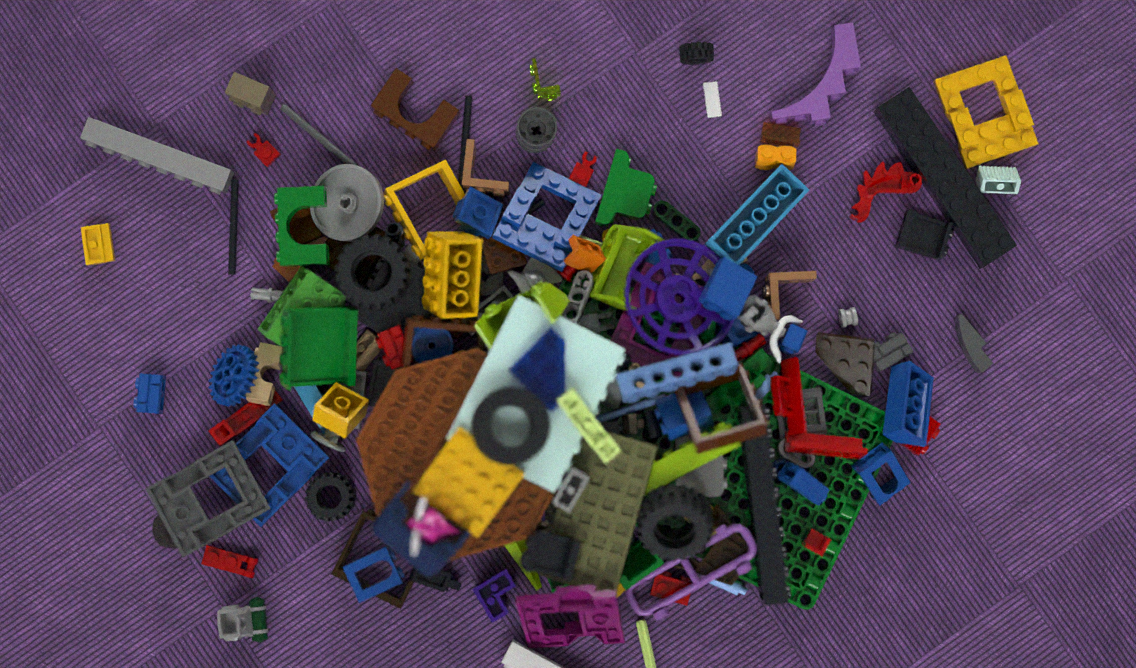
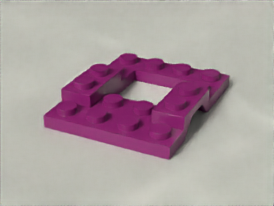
(625, 330)
(596, 609)

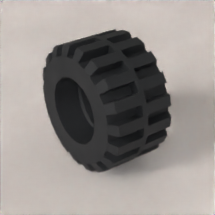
(314, 501)

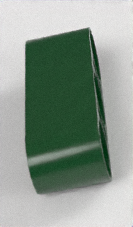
(672, 213)

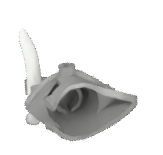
(759, 317)

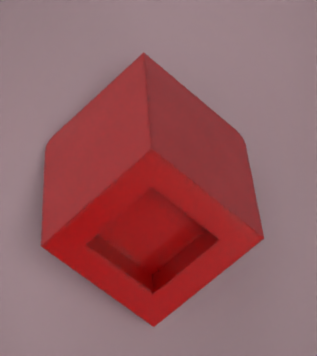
(816, 542)

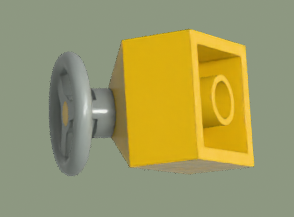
(340, 413)

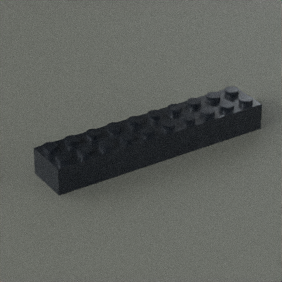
(944, 178)
(764, 513)

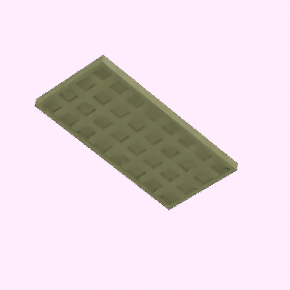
(605, 511)

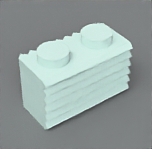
(998, 180)

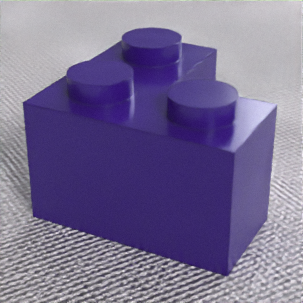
(490, 593)

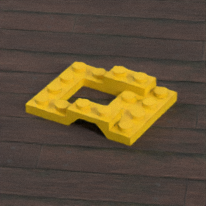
(995, 137)

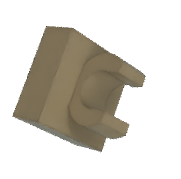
(630, 424)

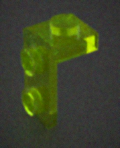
(548, 92)

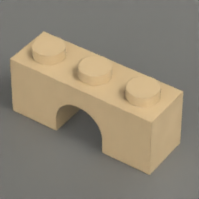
(268, 359)

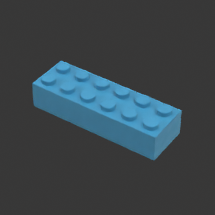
(757, 216)

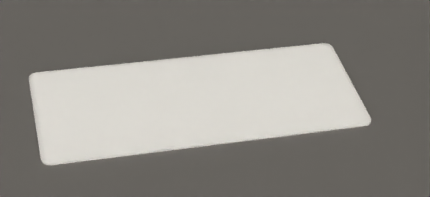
(712, 99)

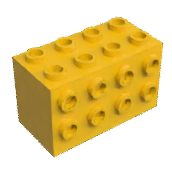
(452, 274)

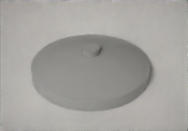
(353, 203)

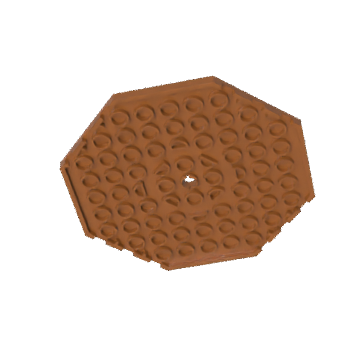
(410, 432)

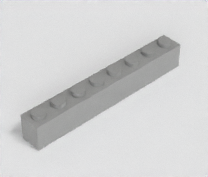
(157, 155)

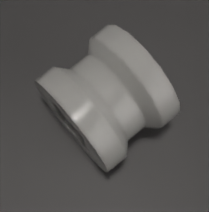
(848, 317)

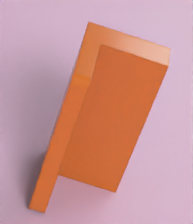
(585, 255)

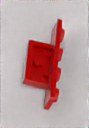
(789, 397)

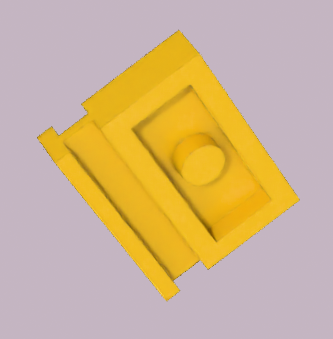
(97, 244)

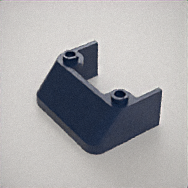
(399, 538)

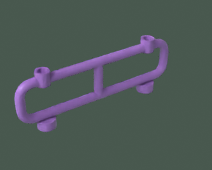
(741, 565)

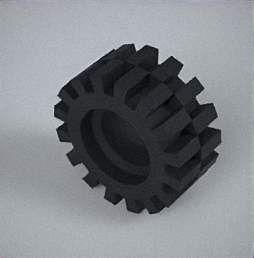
(696, 53)

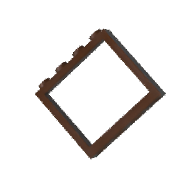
(434, 323)
(730, 436)

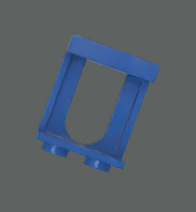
(870, 463)
(383, 554)

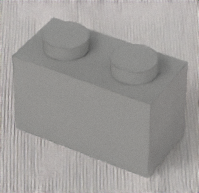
(571, 489)

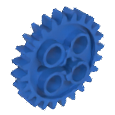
(233, 375)

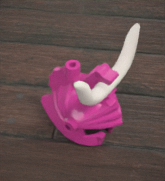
(429, 527)

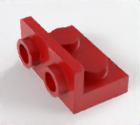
(665, 585)

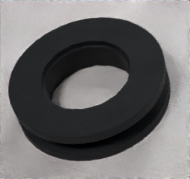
(527, 403)

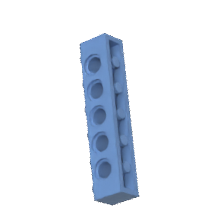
(723, 354)

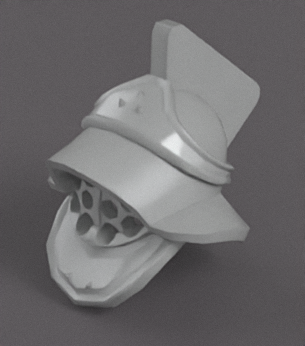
(533, 273)

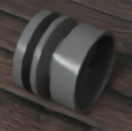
(534, 119)

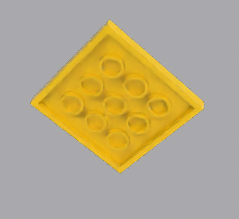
(467, 483)

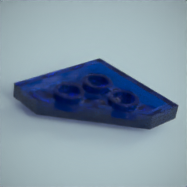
(544, 368)

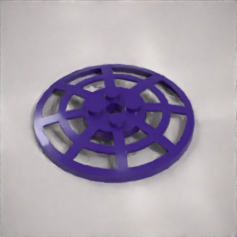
(665, 294)

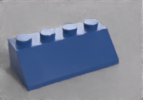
(908, 404)

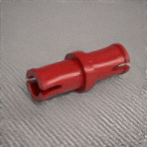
(749, 347)

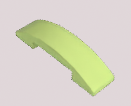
(588, 425)

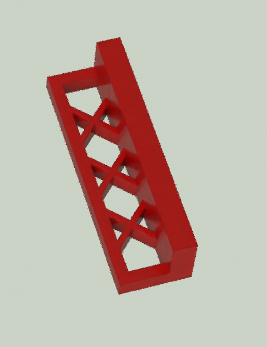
(825, 445)

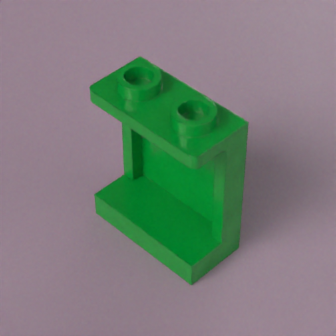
(638, 565)

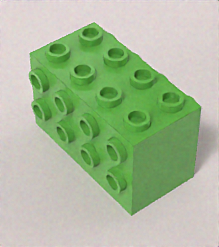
(303, 291)

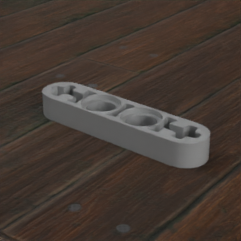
(579, 306)

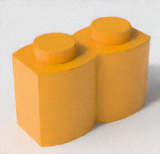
(771, 157)

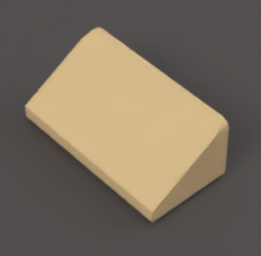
(366, 350)

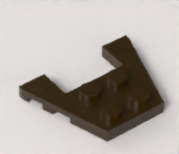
(721, 552)

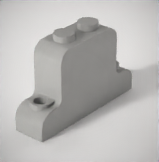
(706, 479)

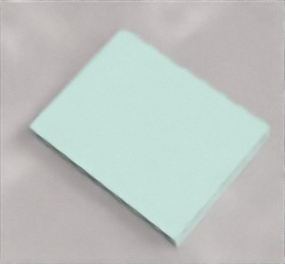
(589, 369)

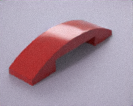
(240, 420)

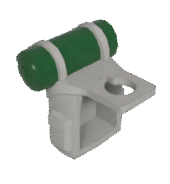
(244, 621)

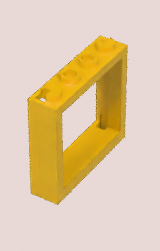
(398, 211)

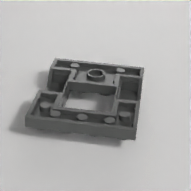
(183, 512)

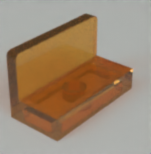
(780, 135)

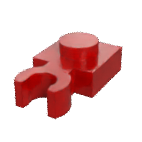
(265, 152)
(582, 172)

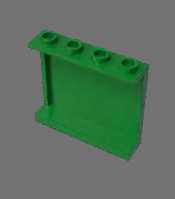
(318, 346)

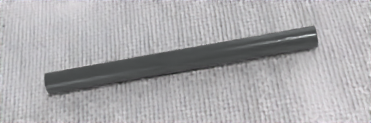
(318, 136)

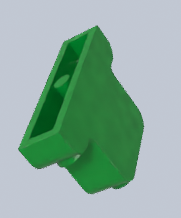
(625, 192)

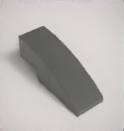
(971, 344)

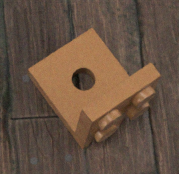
(497, 188)
(770, 291)

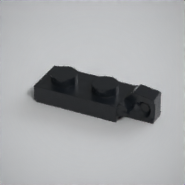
(440, 581)

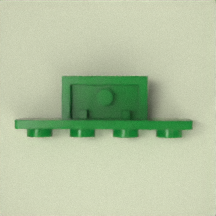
(733, 391)

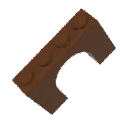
(429, 132)

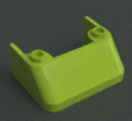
(620, 249)
(543, 294)

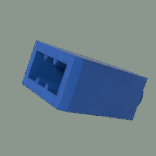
(803, 483)

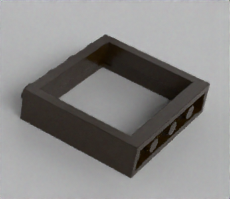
(339, 572)

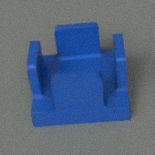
(477, 213)

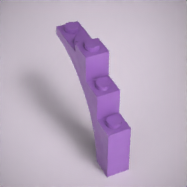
(815, 105)

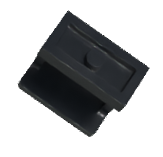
(924, 235)
(379, 380)
(550, 554)

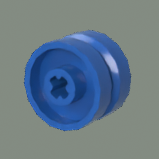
(441, 346)

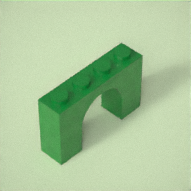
(289, 202)

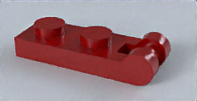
(229, 561)

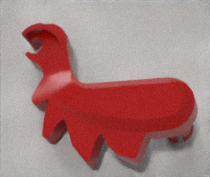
(883, 181)

